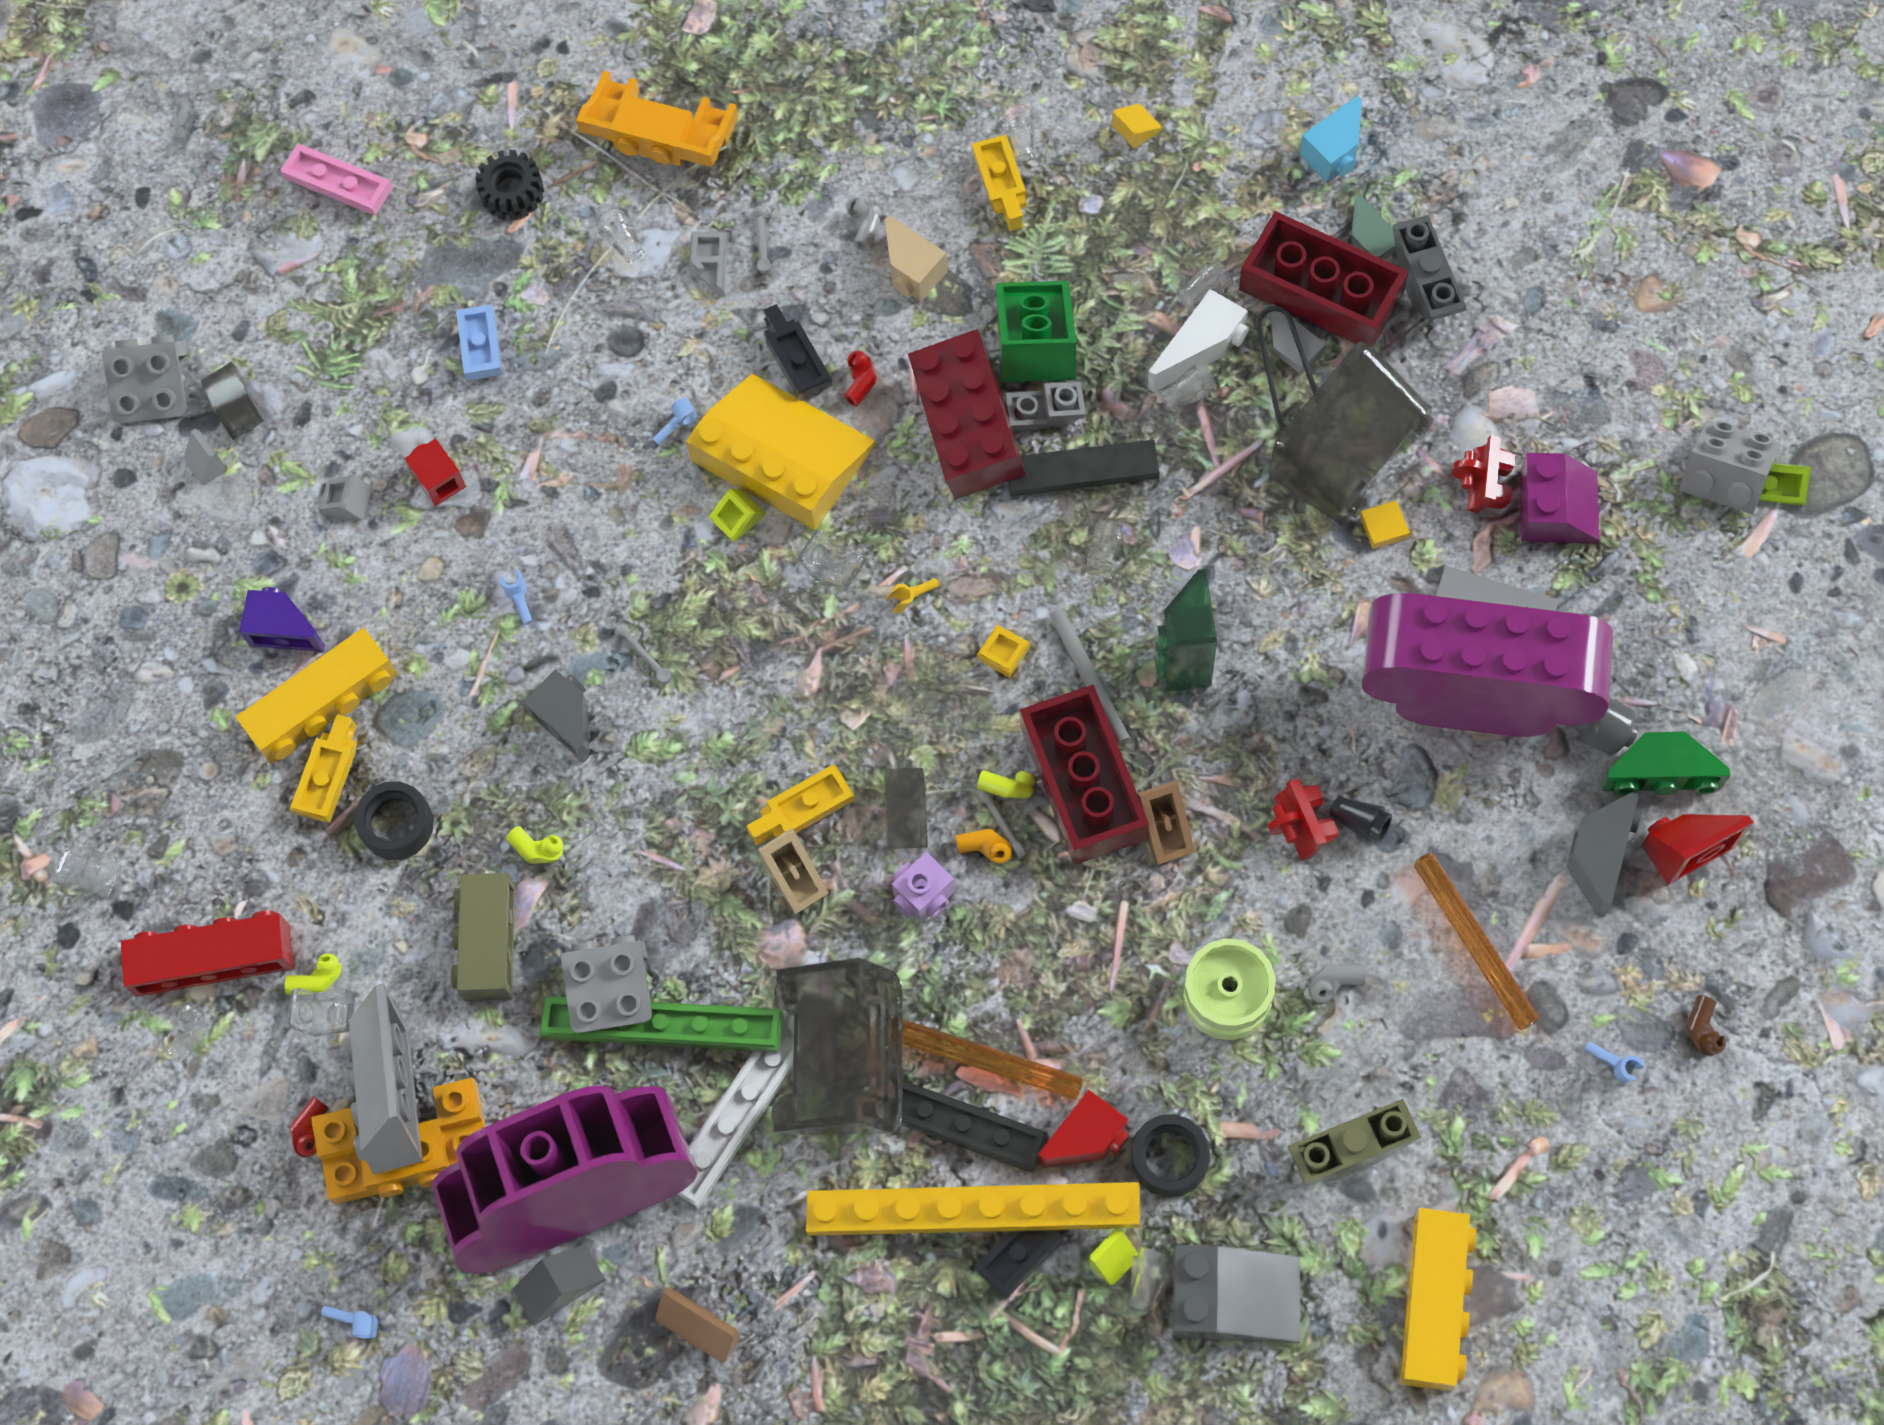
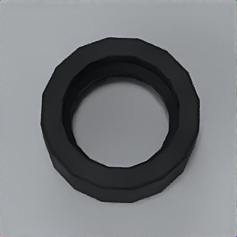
(384, 794)
(1179, 1125)

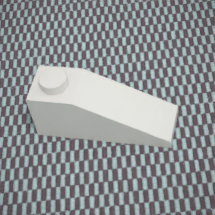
(1202, 339)

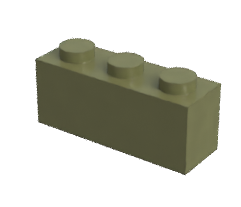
(484, 937)

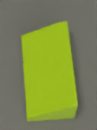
(1786, 484)

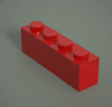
(206, 953)

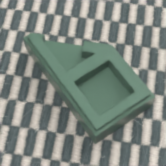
(1370, 230)

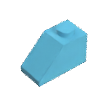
(1333, 142)

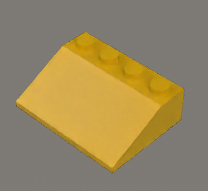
(779, 449)

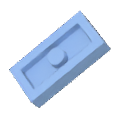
(479, 342)

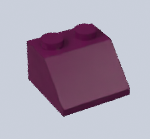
(1558, 500)

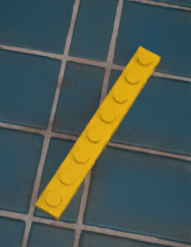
(974, 1209)

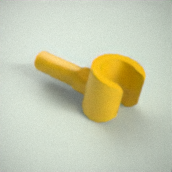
(906, 594)

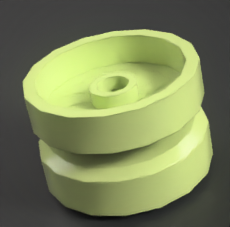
(1231, 965)

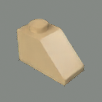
(913, 260)

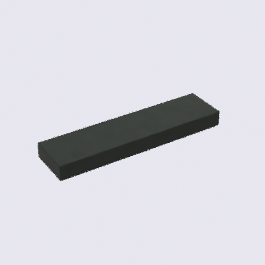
(1087, 468)
(971, 1127)

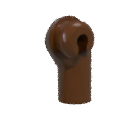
(1700, 1030)

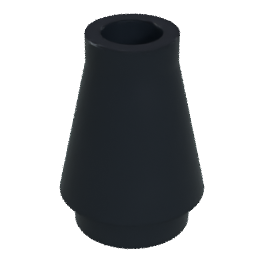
(1362, 818)

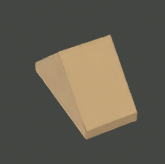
(792, 871)

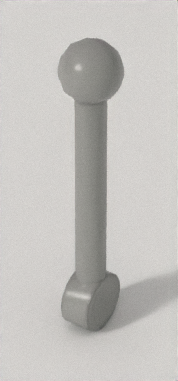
(763, 265)
(663, 674)
(986, 797)

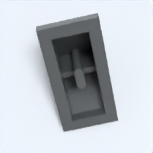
(557, 1282)

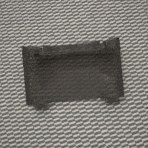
(1348, 434)
(843, 1049)

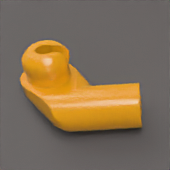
(986, 842)

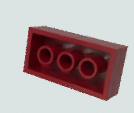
(1322, 280)
(966, 414)
(1084, 774)

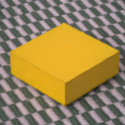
(1384, 524)
(1003, 651)

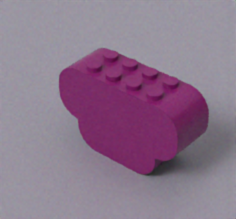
(1486, 664)
(560, 1173)

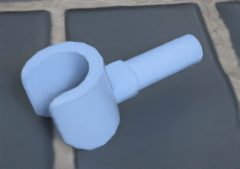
(684, 416)
(517, 593)
(1616, 1062)
(362, 1323)

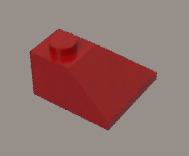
(1692, 842)

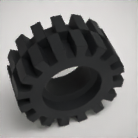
(505, 168)

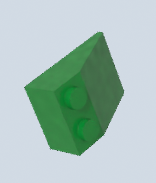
(1035, 331)

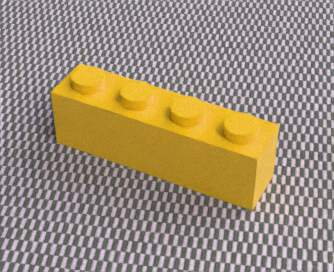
(316, 695)
(1436, 1300)

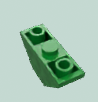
(1666, 765)

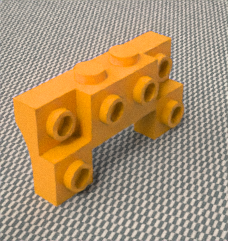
(654, 128)
(350, 1179)

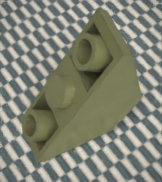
(1354, 1144)

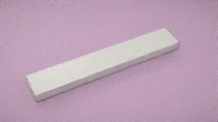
(738, 1114)

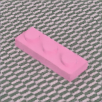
(336, 179)

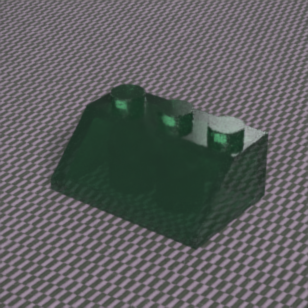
(1187, 638)

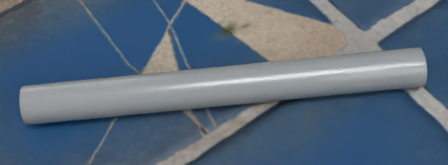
(1088, 672)

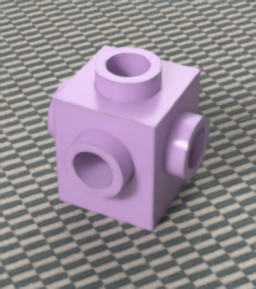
(922, 888)

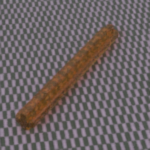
(1476, 941)
(991, 1060)

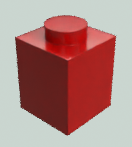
(435, 472)

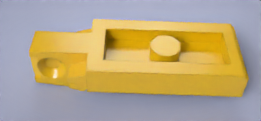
(1001, 179)
(326, 772)
(802, 805)

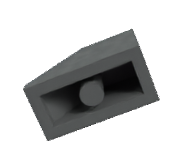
(562, 711)

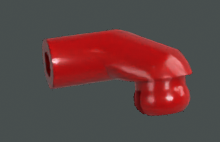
(863, 376)
(302, 1128)

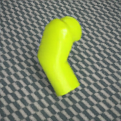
(1005, 787)
(535, 851)
(325, 974)

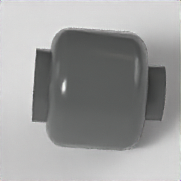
(1612, 730)

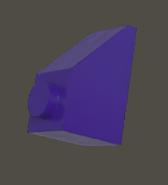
(277, 623)

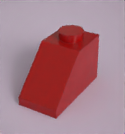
(1086, 1134)

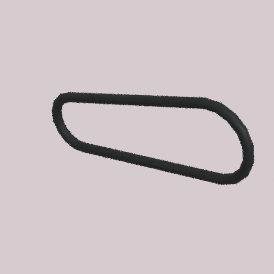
(1266, 360)

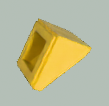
(1135, 124)

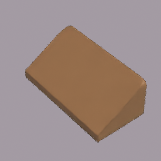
(696, 1325)

